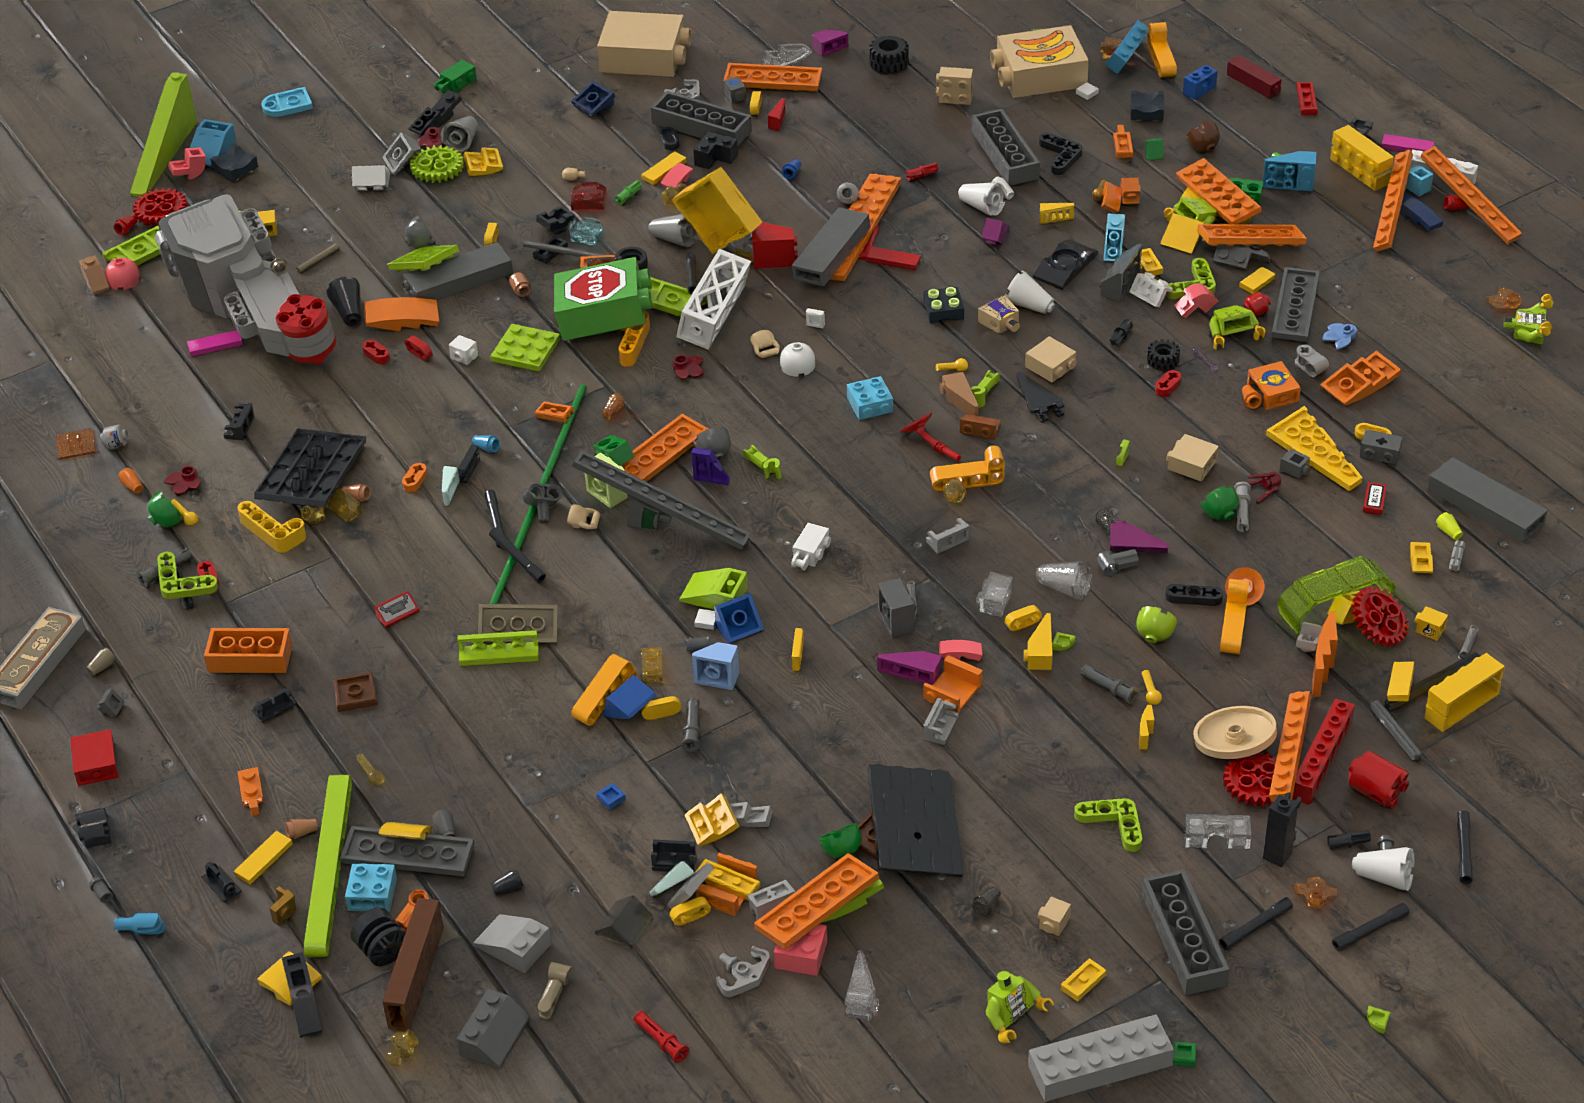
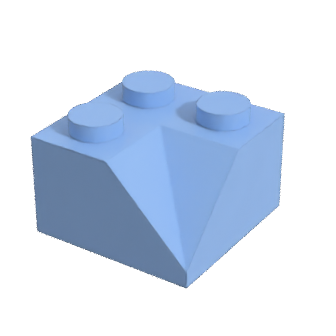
(716, 666)

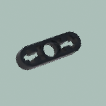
(1208, 591)

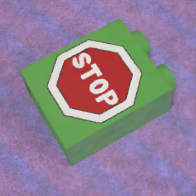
(601, 298)

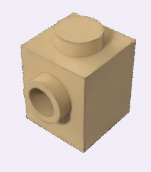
(1054, 916)

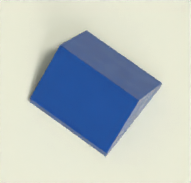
(737, 618)
(628, 699)

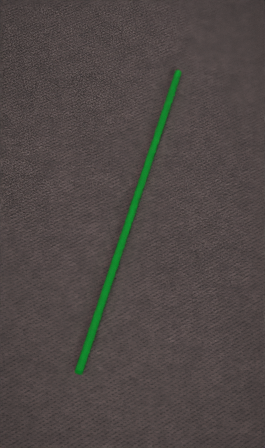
(532, 509)

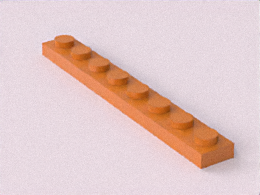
(1471, 195)
(1393, 201)
(1290, 744)

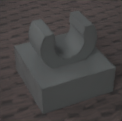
(110, 703)

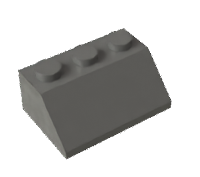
(1122, 274)
(492, 1029)

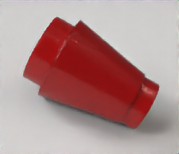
(1454, 203)
(124, 225)

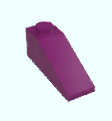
(1128, 537)
(915, 666)

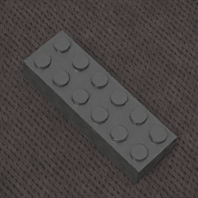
(699, 117)
(1005, 147)
(1185, 932)

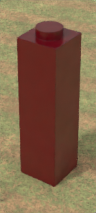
(1254, 77)

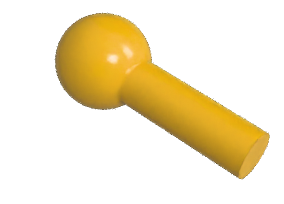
(960, 365)
(190, 518)
(1153, 696)

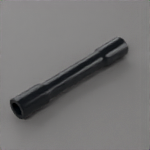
(691, 272)
(492, 504)
(532, 569)
(1465, 865)
(1390, 916)
(1237, 935)

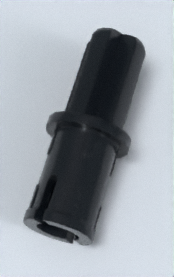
(1121, 332)
(1348, 839)

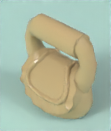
(764, 339)
(578, 516)

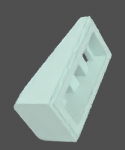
(449, 483)
(676, 875)

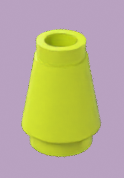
(1448, 525)

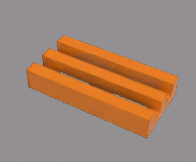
(554, 412)

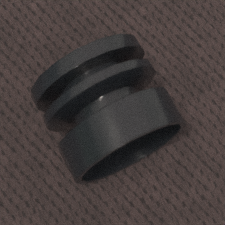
(378, 936)

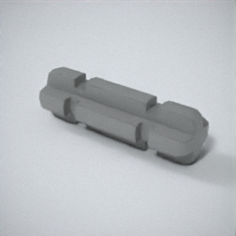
(1457, 555)

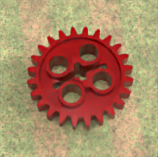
(157, 205)
(1379, 616)
(1250, 779)

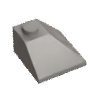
(400, 153)

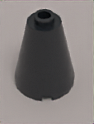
(346, 299)

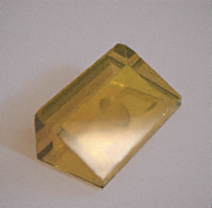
(344, 505)

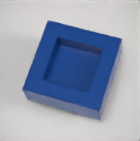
(610, 796)

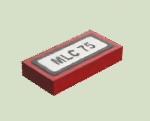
(1374, 498)

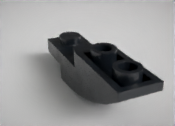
(437, 115)
(301, 994)

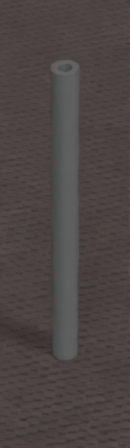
(557, 249)

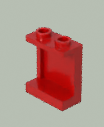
(94, 757)

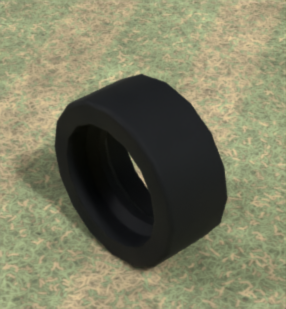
(639, 253)

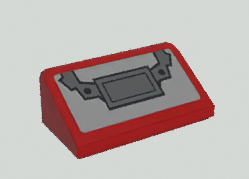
(396, 609)

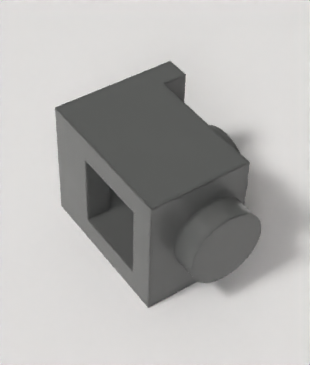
(1295, 464)

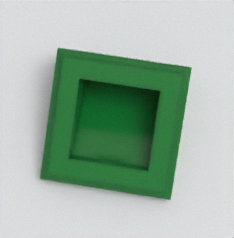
(1154, 149)

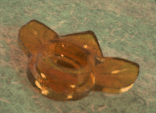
(1505, 299)
(1315, 891)

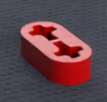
(418, 348)
(376, 352)
(1171, 380)
(207, 565)

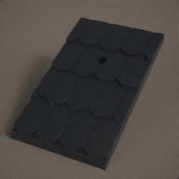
(310, 467)
(914, 820)

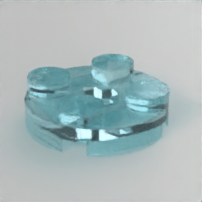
(586, 231)

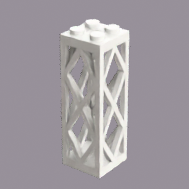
(717, 271)

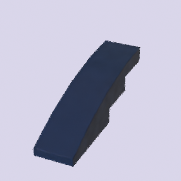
(1419, 213)

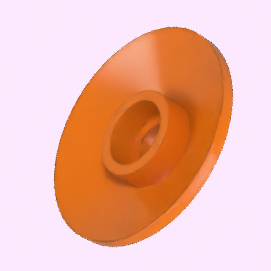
(1256, 583)

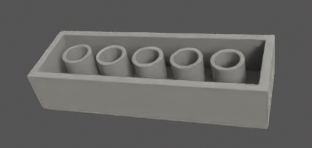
(1100, 1057)

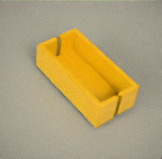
(1361, 157)
(1464, 692)

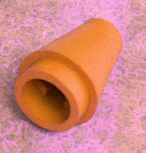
(1251, 397)
(130, 479)

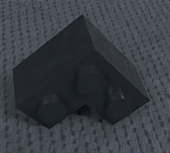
(713, 148)

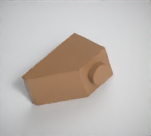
(94, 274)

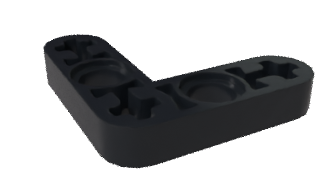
(1070, 150)

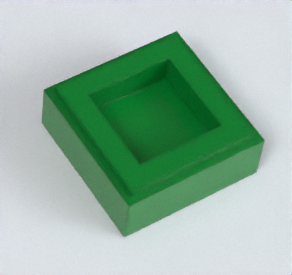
(1184, 1054)

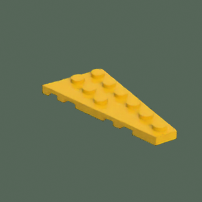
(1303, 435)

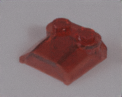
(588, 196)

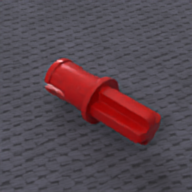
(921, 171)

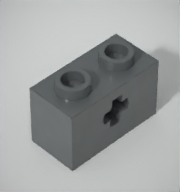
(1381, 447)

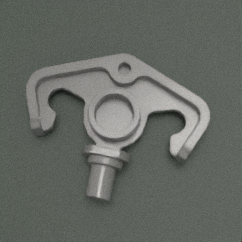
(692, 93)
(745, 974)

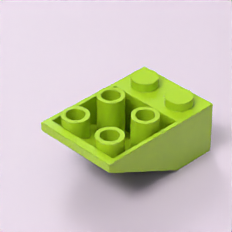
(715, 587)

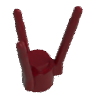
(1269, 480)

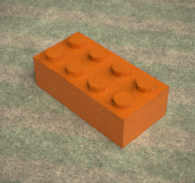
(248, 650)

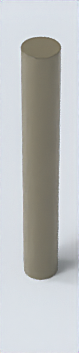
(317, 258)

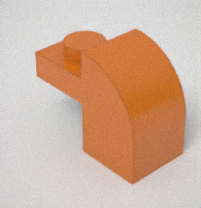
(1130, 190)

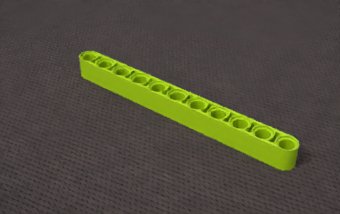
(328, 867)

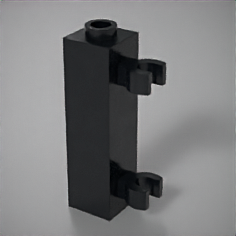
(1281, 829)

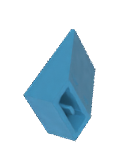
(213, 138)
(1290, 171)

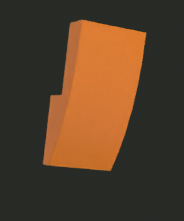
(1112, 197)

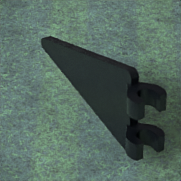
(1039, 398)

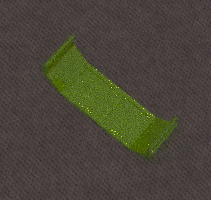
(1329, 584)

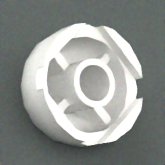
(797, 359)

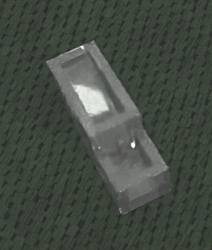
(786, 54)

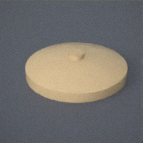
(1235, 732)

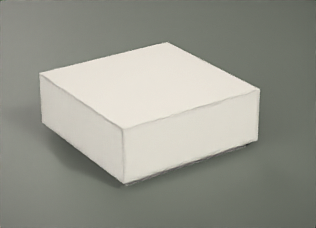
(1087, 91)
(815, 318)
(705, 619)

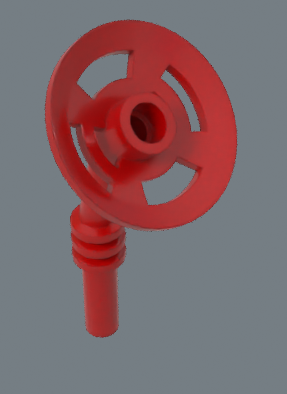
(938, 446)

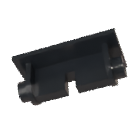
(270, 707)
(220, 882)

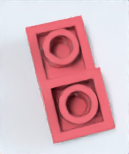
(677, 175)
(959, 648)

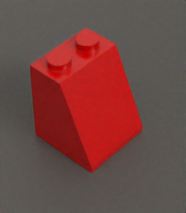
(774, 246)

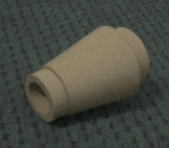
(101, 661)

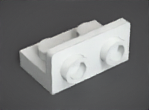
(1150, 289)

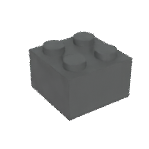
(896, 607)

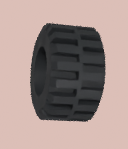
(889, 54)

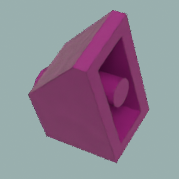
(829, 41)
(994, 231)

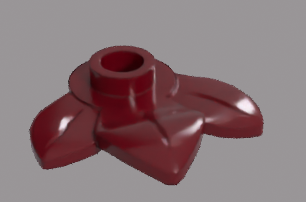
(430, 138)
(687, 366)
(183, 480)

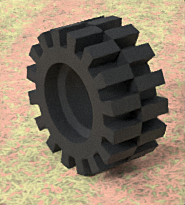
(1163, 354)

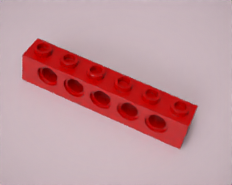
(1323, 750)

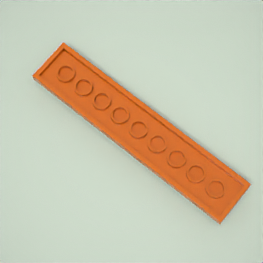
(872, 199)

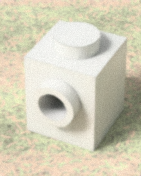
(463, 350)

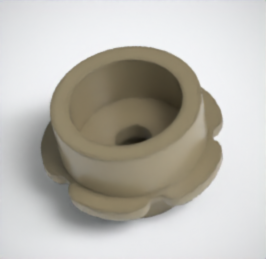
(278, 269)

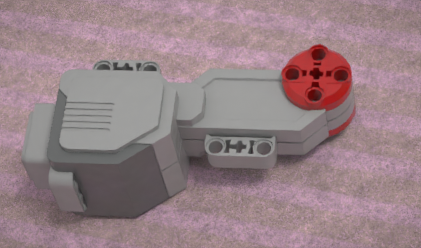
(227, 272)

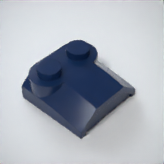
(593, 99)

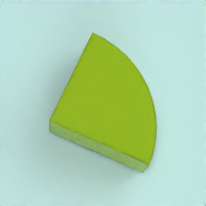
(1125, 446)
(1063, 641)
(1378, 1018)

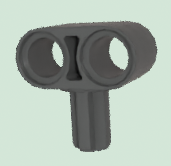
(542, 499)

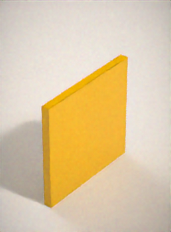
(1181, 233)

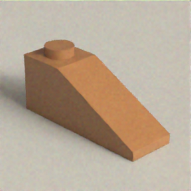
(959, 393)

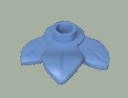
(1340, 334)

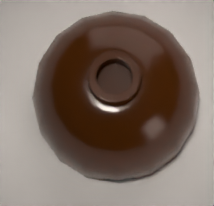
(1204, 137)

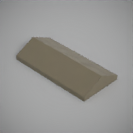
(519, 617)

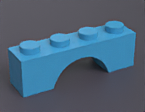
(1127, 47)

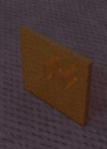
(75, 443)

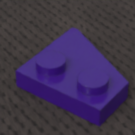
(707, 467)

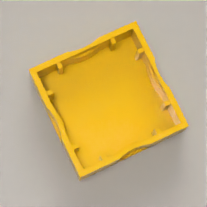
(717, 210)

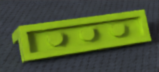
(498, 651)

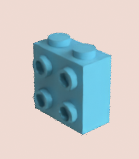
(869, 398)
(370, 887)

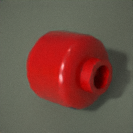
(1257, 303)

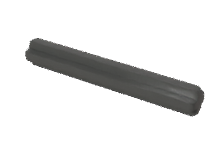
(1396, 730)

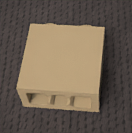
(955, 85)
(1050, 359)
(1192, 457)

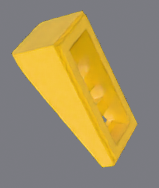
(1047, 216)

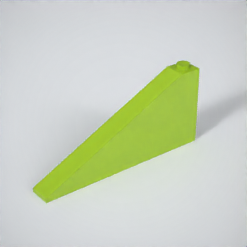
(170, 128)

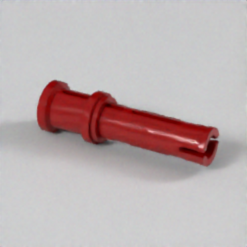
(667, 1041)

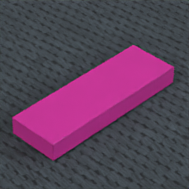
(1404, 143)
(214, 343)

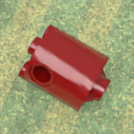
(1378, 778)

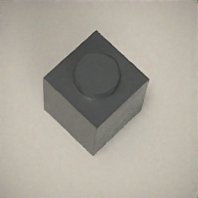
(734, 90)

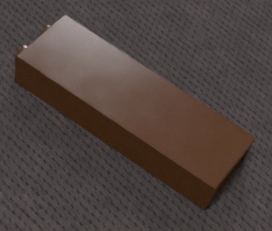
(413, 964)

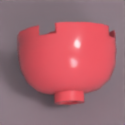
(122, 273)

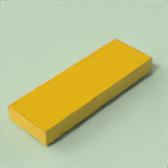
(661, 169)
(1401, 681)
(263, 857)
(730, 880)

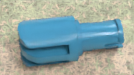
(140, 924)

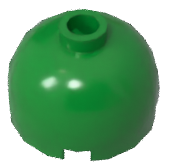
(1221, 503)
(162, 511)
(841, 842)

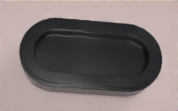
(669, 138)

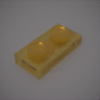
(652, 664)

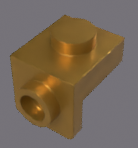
(283, 907)

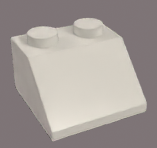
(370, 177)

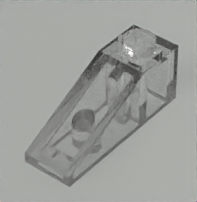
(861, 996)

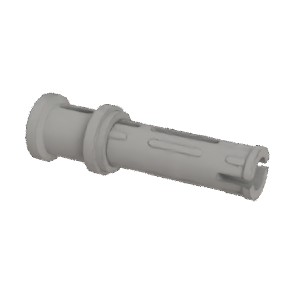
(1243, 490)

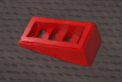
(776, 116)

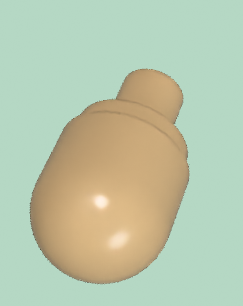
(572, 174)

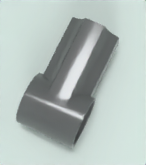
(1112, 563)

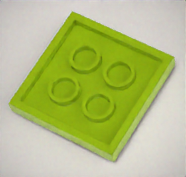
(423, 258)
(525, 347)

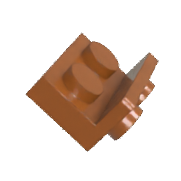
(979, 426)

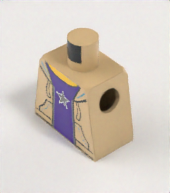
(999, 315)

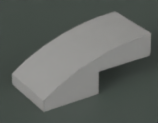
(752, 816)

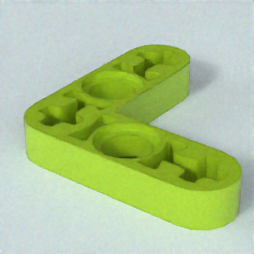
(1178, 287)
(173, 582)
(1116, 812)

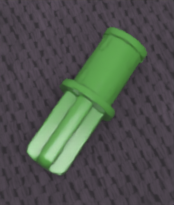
(628, 192)

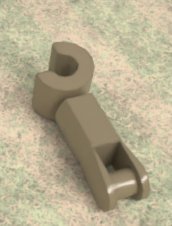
(557, 977)

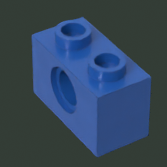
(1200, 82)

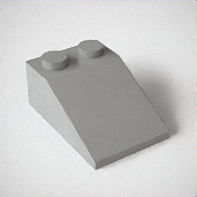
(515, 941)

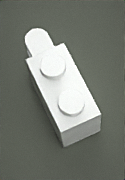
(810, 546)

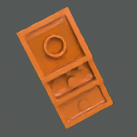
(401, 311)
(1361, 378)
(1324, 654)

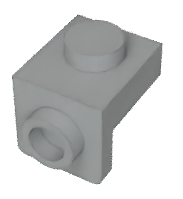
(1308, 637)

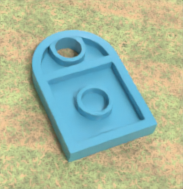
(286, 102)

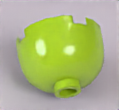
(1155, 625)

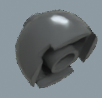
(417, 234)
(714, 440)

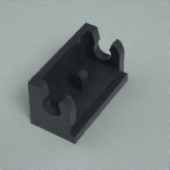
(240, 423)
(669, 853)

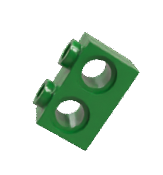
(1252, 188)
(614, 448)

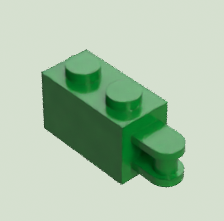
(456, 77)

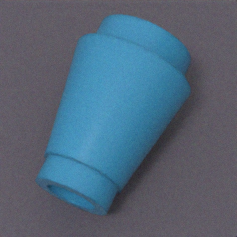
(486, 442)

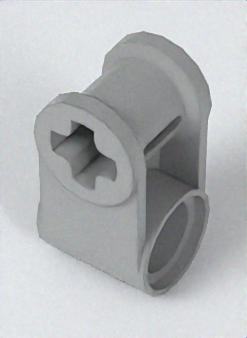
(1310, 361)

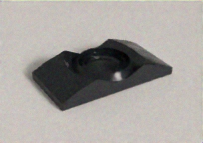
(1064, 263)

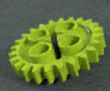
(436, 164)

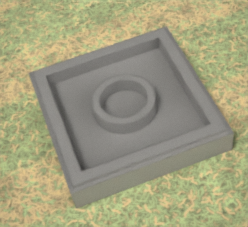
(690, 886)

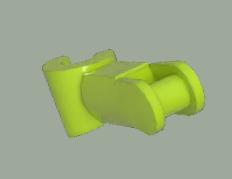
(984, 387)
(767, 465)

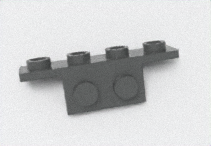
(1236, 256)

